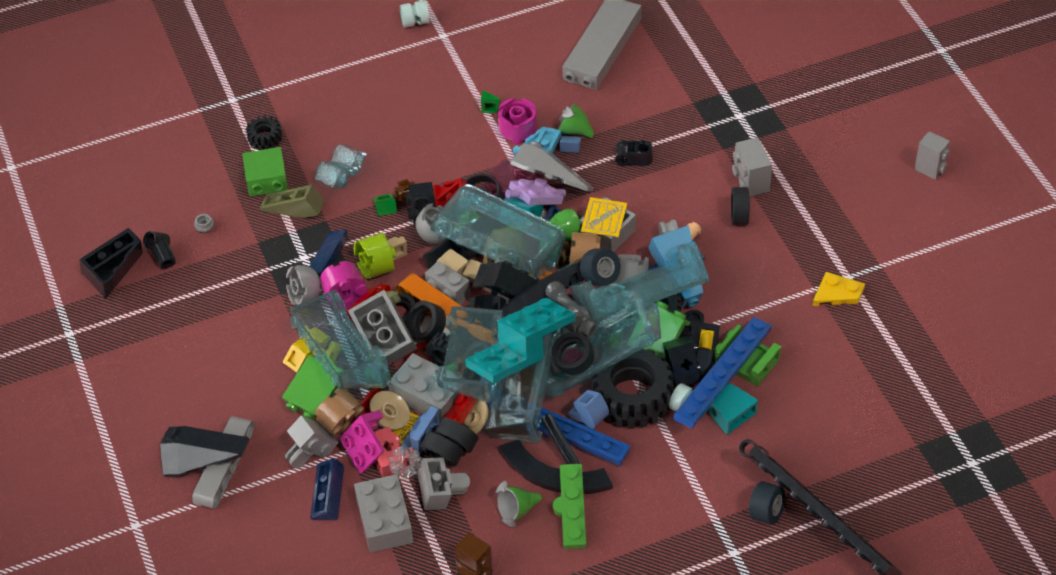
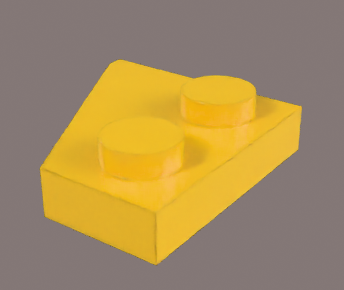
(838, 290)

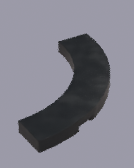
(547, 476)

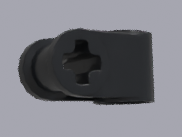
(636, 153)

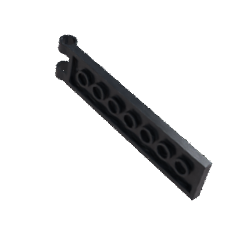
(819, 509)

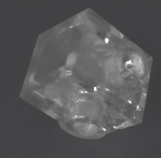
(396, 461)

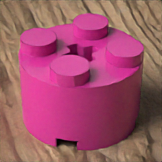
(517, 119)
(345, 280)

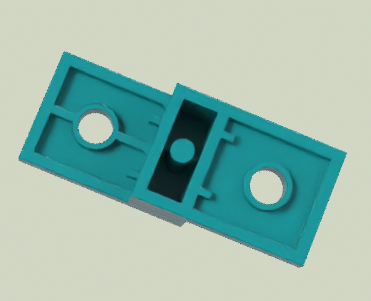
(520, 340)

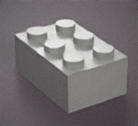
(383, 326)
(417, 387)
(383, 513)

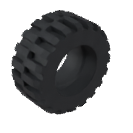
(640, 408)

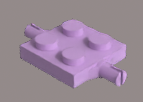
(535, 192)

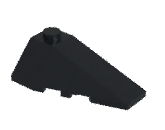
(192, 448)

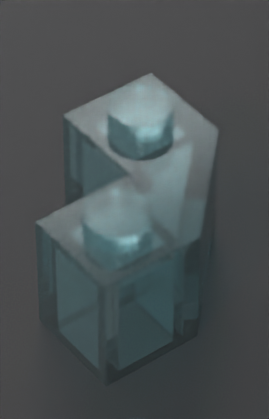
(345, 162)

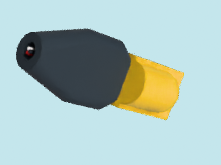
(705, 354)

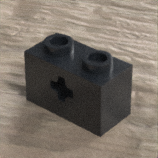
(686, 370)

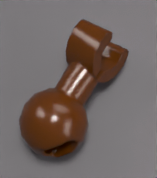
(566, 249)

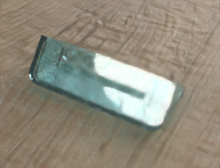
(500, 230)
(339, 344)

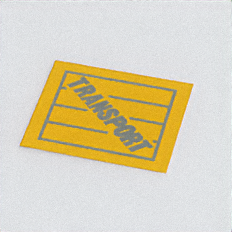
(604, 217)

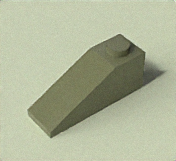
(295, 202)

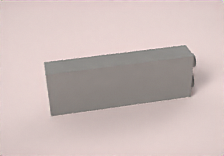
(601, 43)

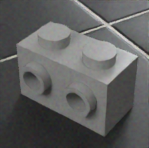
(932, 155)
(448, 282)

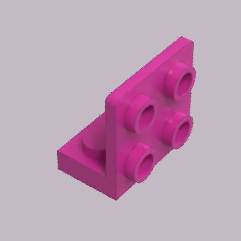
(362, 442)

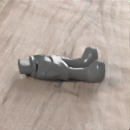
(583, 321)

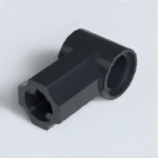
(159, 245)

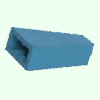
(660, 245)

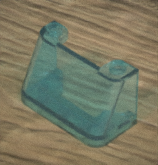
(470, 333)

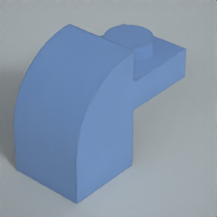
(589, 409)

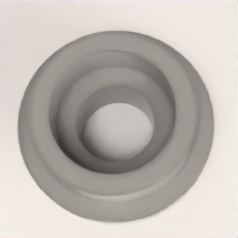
(203, 223)

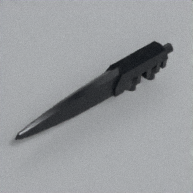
(567, 276)

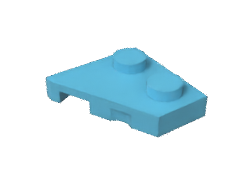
(546, 136)

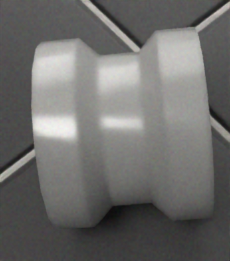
(667, 227)

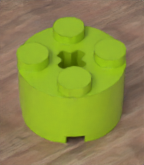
(374, 256)

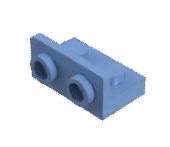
(424, 424)

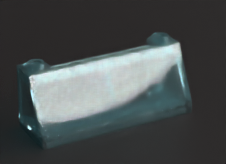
(682, 272)
(613, 341)

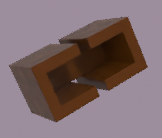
(473, 556)

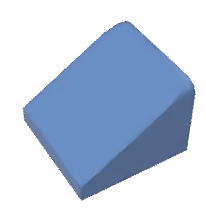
(570, 144)

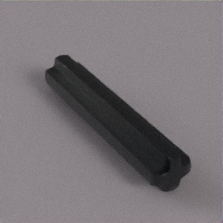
(559, 439)

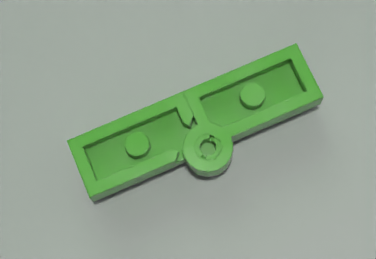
(571, 506)

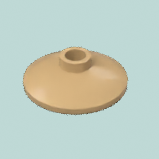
(394, 405)
(477, 416)

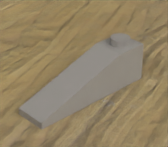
(540, 160)

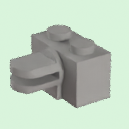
(310, 440)
(439, 484)

